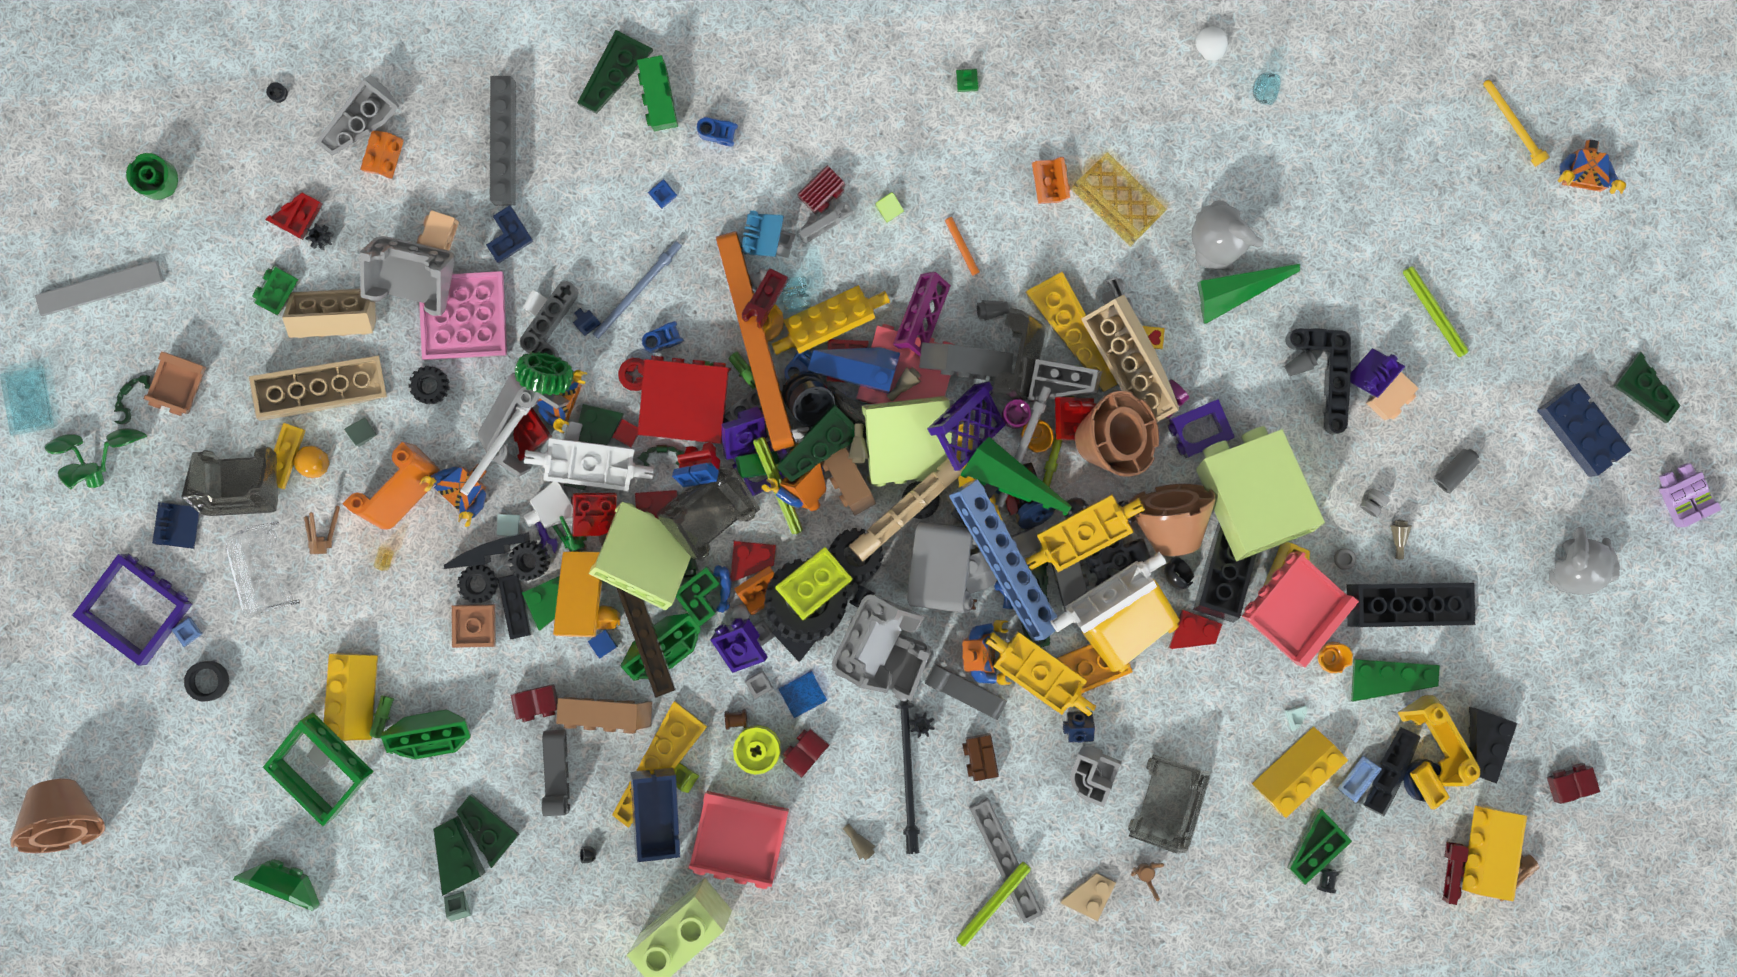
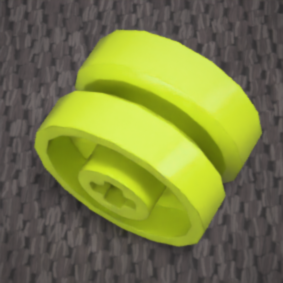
(752, 761)

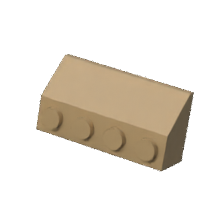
(329, 313)

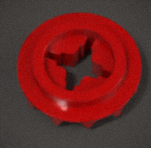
(626, 379)

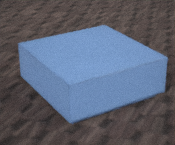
(187, 632)

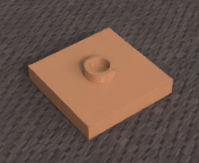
(473, 626)

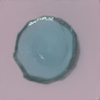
(1266, 88)

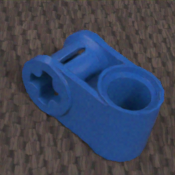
(718, 131)
(663, 336)
(799, 362)

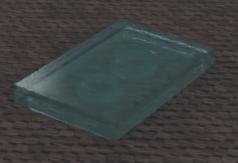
(27, 400)

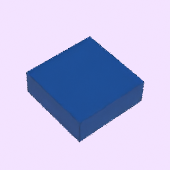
(662, 194)
(602, 644)

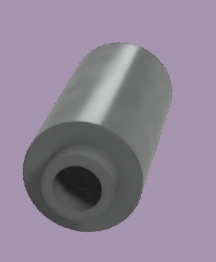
(1457, 470)

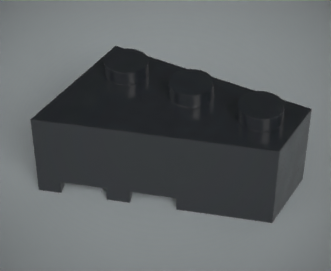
(1489, 742)

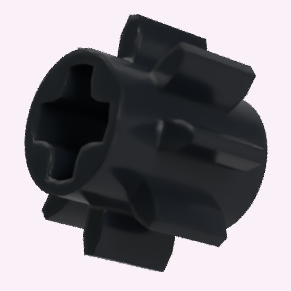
(323, 240)
(927, 721)

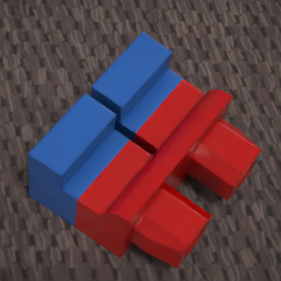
(697, 466)

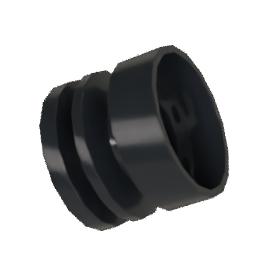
(807, 397)

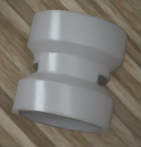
(1374, 502)

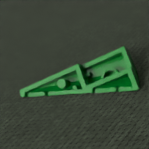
(1228, 292)
(998, 468)

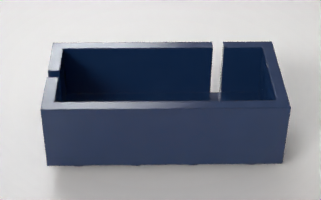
(1584, 430)
(655, 815)

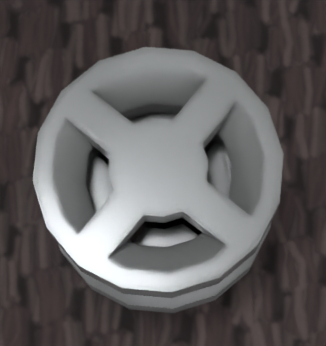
(758, 277)

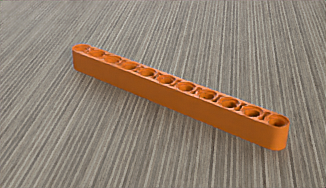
(755, 343)

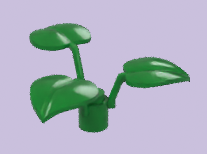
(90, 472)

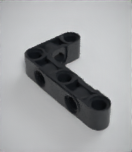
(1337, 367)

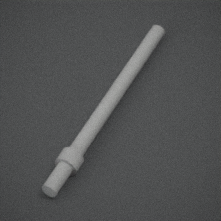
(1038, 408)

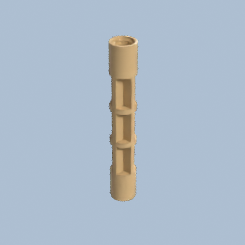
(904, 510)

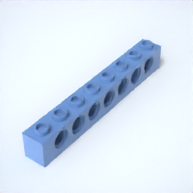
(1004, 569)

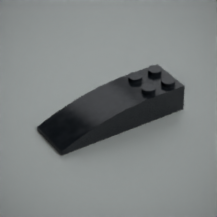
(1223, 581)
(1412, 604)

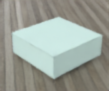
(508, 524)

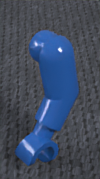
(726, 584)

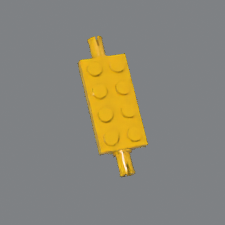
(829, 319)
(1085, 533)
(1040, 673)

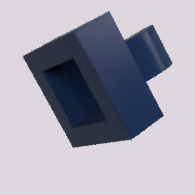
(586, 321)

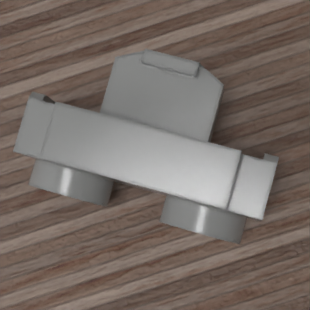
(1116, 290)

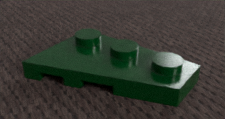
(1645, 388)
(487, 828)

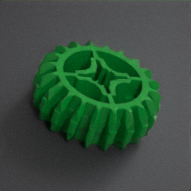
(544, 373)

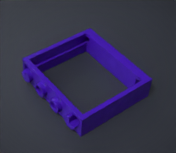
(113, 637)

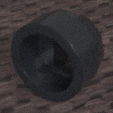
(587, 854)

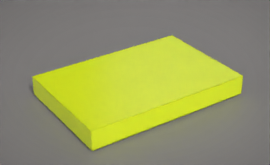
(813, 583)

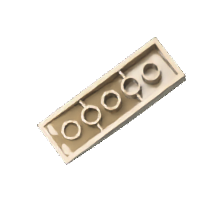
(1131, 355)
(317, 388)

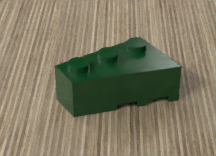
(455, 856)

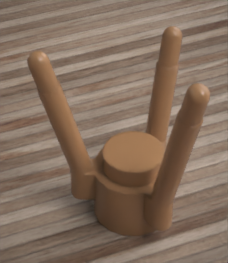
(317, 543)
(1527, 867)
(1146, 874)

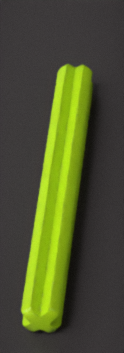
(1435, 311)
(772, 472)
(993, 904)

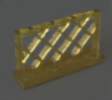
(1106, 211)

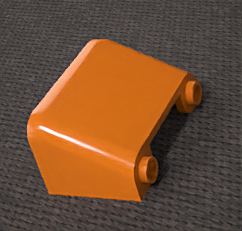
(399, 492)

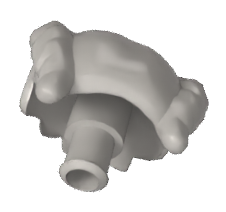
(1221, 236)
(1587, 565)

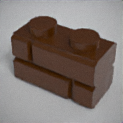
(981, 757)

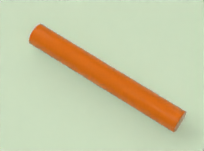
(962, 246)

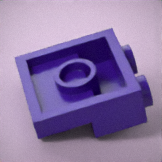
(740, 433)
(739, 644)

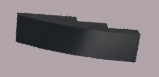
(482, 554)
(1394, 767)

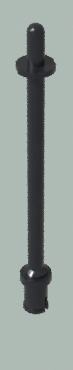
(911, 830)

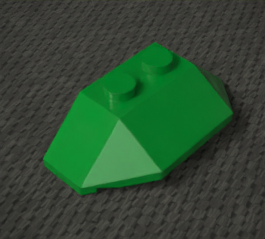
(677, 639)
(426, 735)
(282, 883)

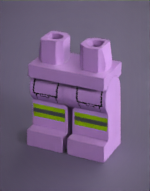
(1688, 496)

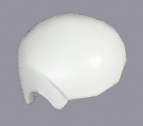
(1212, 43)

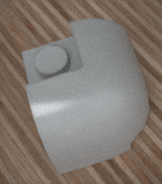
(1094, 775)

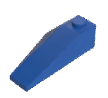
(860, 366)

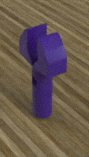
(545, 538)

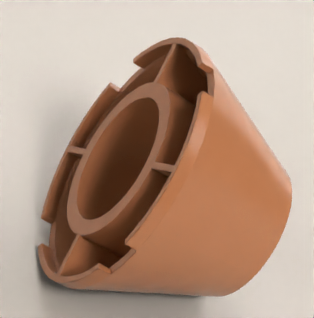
(1119, 434)
(1175, 517)
(55, 817)

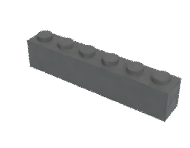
(502, 140)

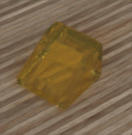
(383, 559)

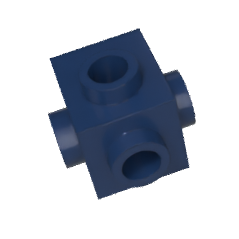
(1079, 727)

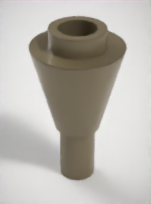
(908, 379)
(858, 449)
(1400, 533)
(862, 846)

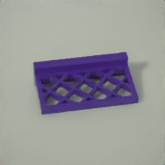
(961, 411)

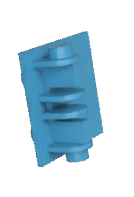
(762, 234)

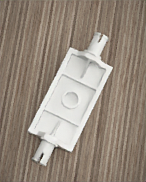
(588, 464)
(1110, 595)

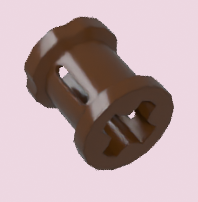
(736, 719)

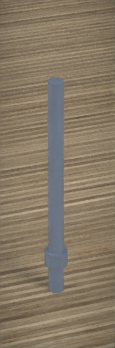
(664, 259)

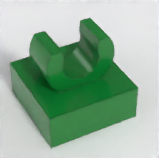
(967, 80)

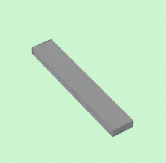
(99, 288)
(1004, 858)

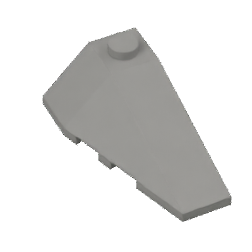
(362, 113)
(980, 574)

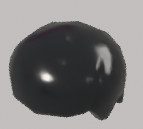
(1179, 566)

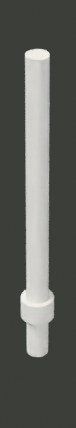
(520, 411)

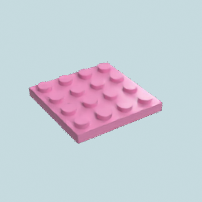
(472, 319)

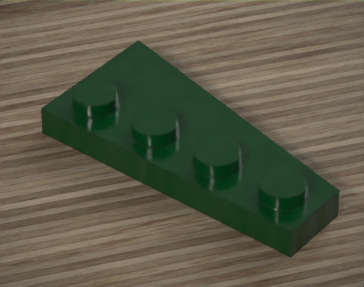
(597, 428)

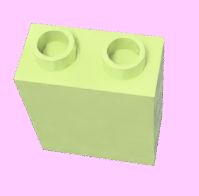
(1259, 492)
(680, 932)

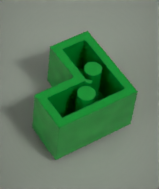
(693, 595)

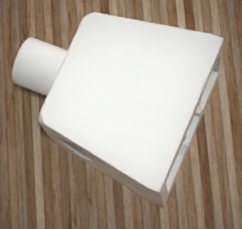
(549, 506)

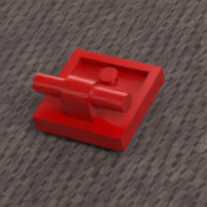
(1069, 414)
(592, 513)

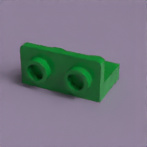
(274, 290)

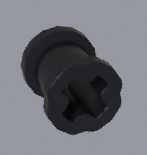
(861, 593)
(1332, 874)

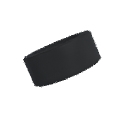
(190, 686)

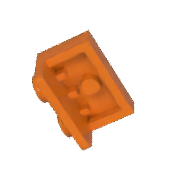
(382, 154)
(1051, 180)
(754, 589)

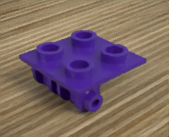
(1376, 372)

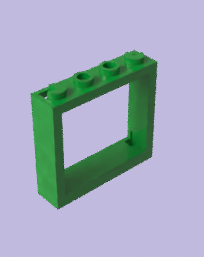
(335, 750)

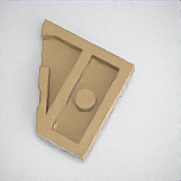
(1090, 896)

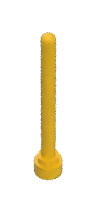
(1538, 155)

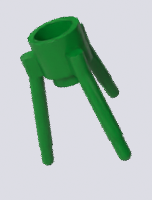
(571, 542)

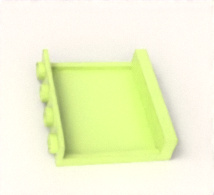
(900, 441)
(641, 557)

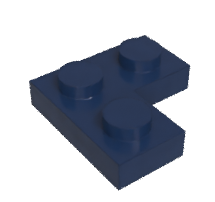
(513, 238)

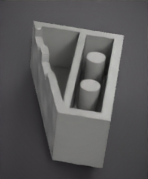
(1063, 380)

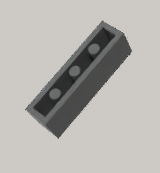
(1071, 583)

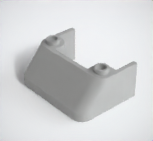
(501, 413)

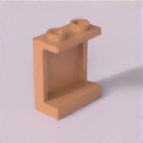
(175, 384)

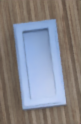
(1359, 779)

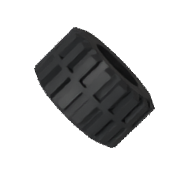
(861, 573)

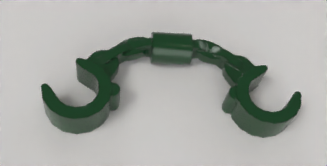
(126, 388)
(660, 449)

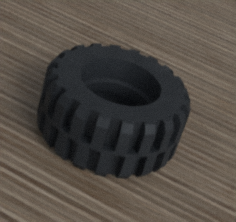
(792, 625)

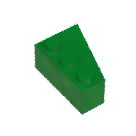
(657, 93)
(1318, 847)

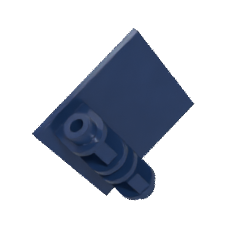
(175, 525)

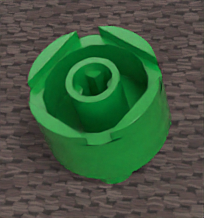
(152, 176)

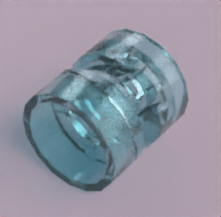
(795, 295)

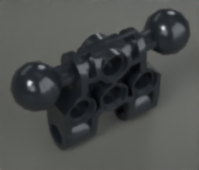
(1106, 557)

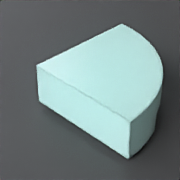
(1296, 716)

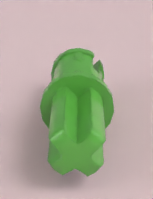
(743, 368)
(381, 716)

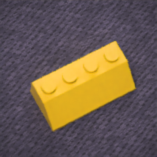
(350, 695)
(1299, 772)
(1494, 853)

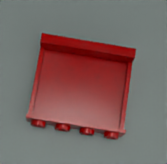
(683, 399)

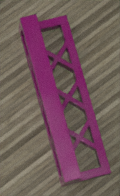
(919, 309)

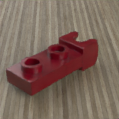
(765, 297)
(1455, 870)

